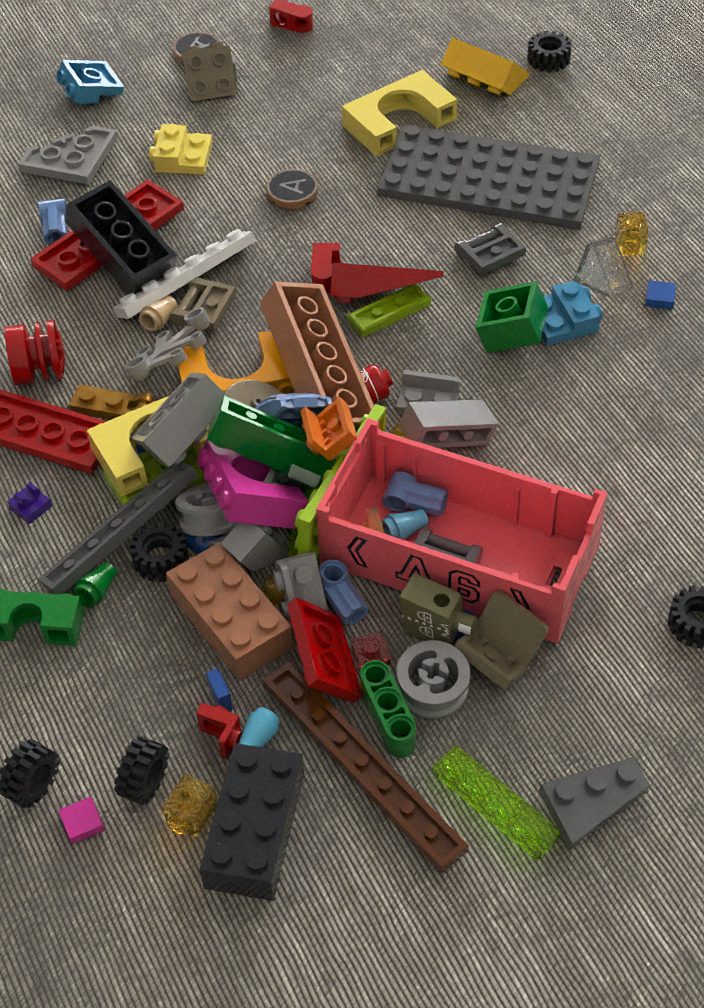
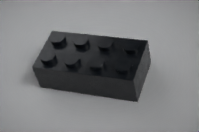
(119, 237)
(252, 822)

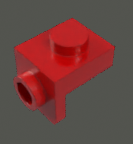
(221, 724)

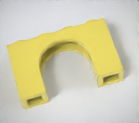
(416, 92)
(115, 448)

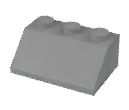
(180, 419)

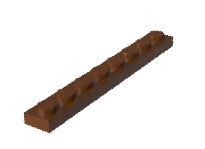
(367, 768)

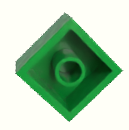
(511, 317)

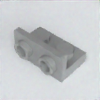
(425, 387)
(299, 578)

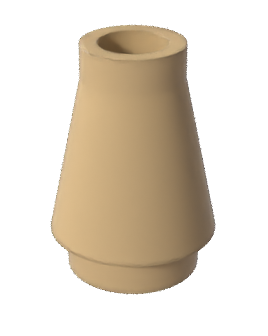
(156, 315)

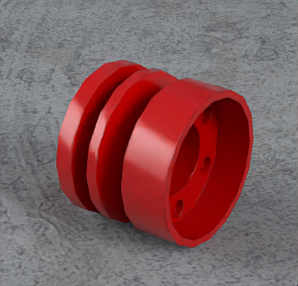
(34, 352)

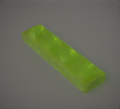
(496, 802)

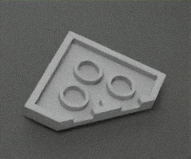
(70, 157)

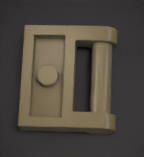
(215, 301)

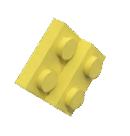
(180, 151)

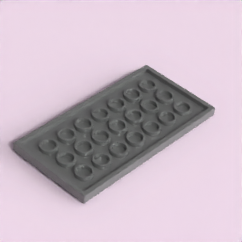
(490, 176)

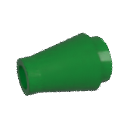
(95, 584)

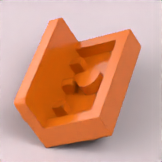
(329, 430)

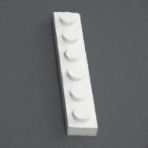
(177, 277)

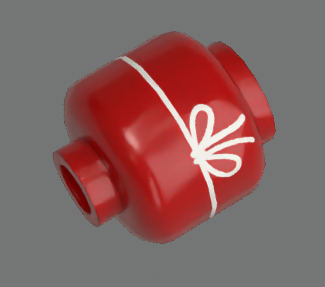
(376, 382)

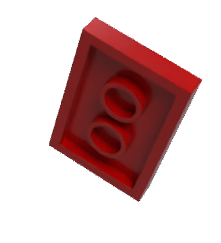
(324, 650)

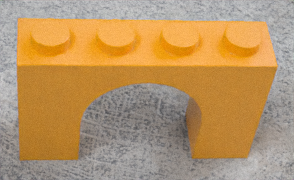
(271, 371)

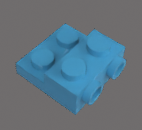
(88, 80)
(570, 313)

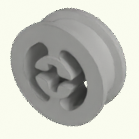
(201, 512)
(435, 661)

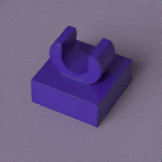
(29, 503)

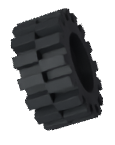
(549, 51)
(155, 538)
(678, 618)
(141, 770)
(28, 773)

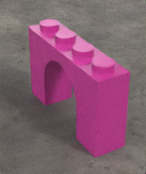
(242, 491)

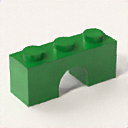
(58, 615)

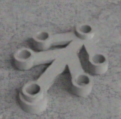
(169, 347)

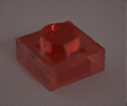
(370, 648)

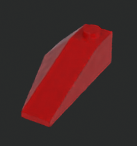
(361, 281)

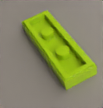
(388, 310)

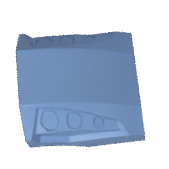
(288, 406)

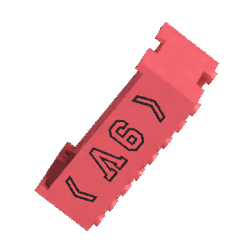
(518, 520)

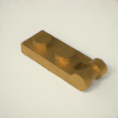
(105, 402)

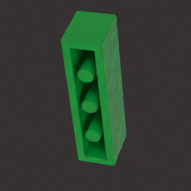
(263, 438)

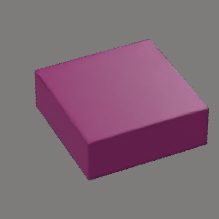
(81, 820)

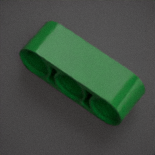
(388, 722)

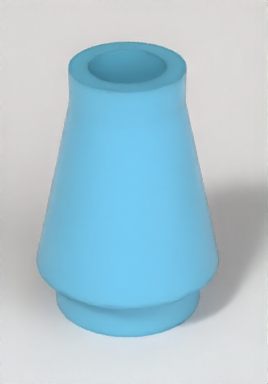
(405, 523)
(260, 727)

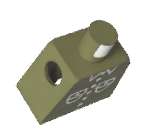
(434, 611)

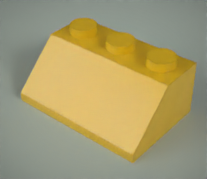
(483, 68)

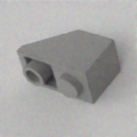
(255, 545)

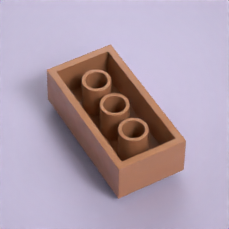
(230, 611)

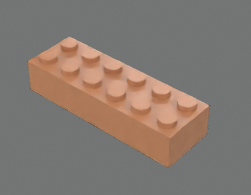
(314, 345)

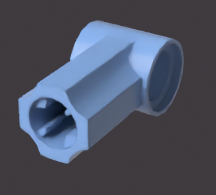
(53, 219)
(406, 493)
(341, 592)

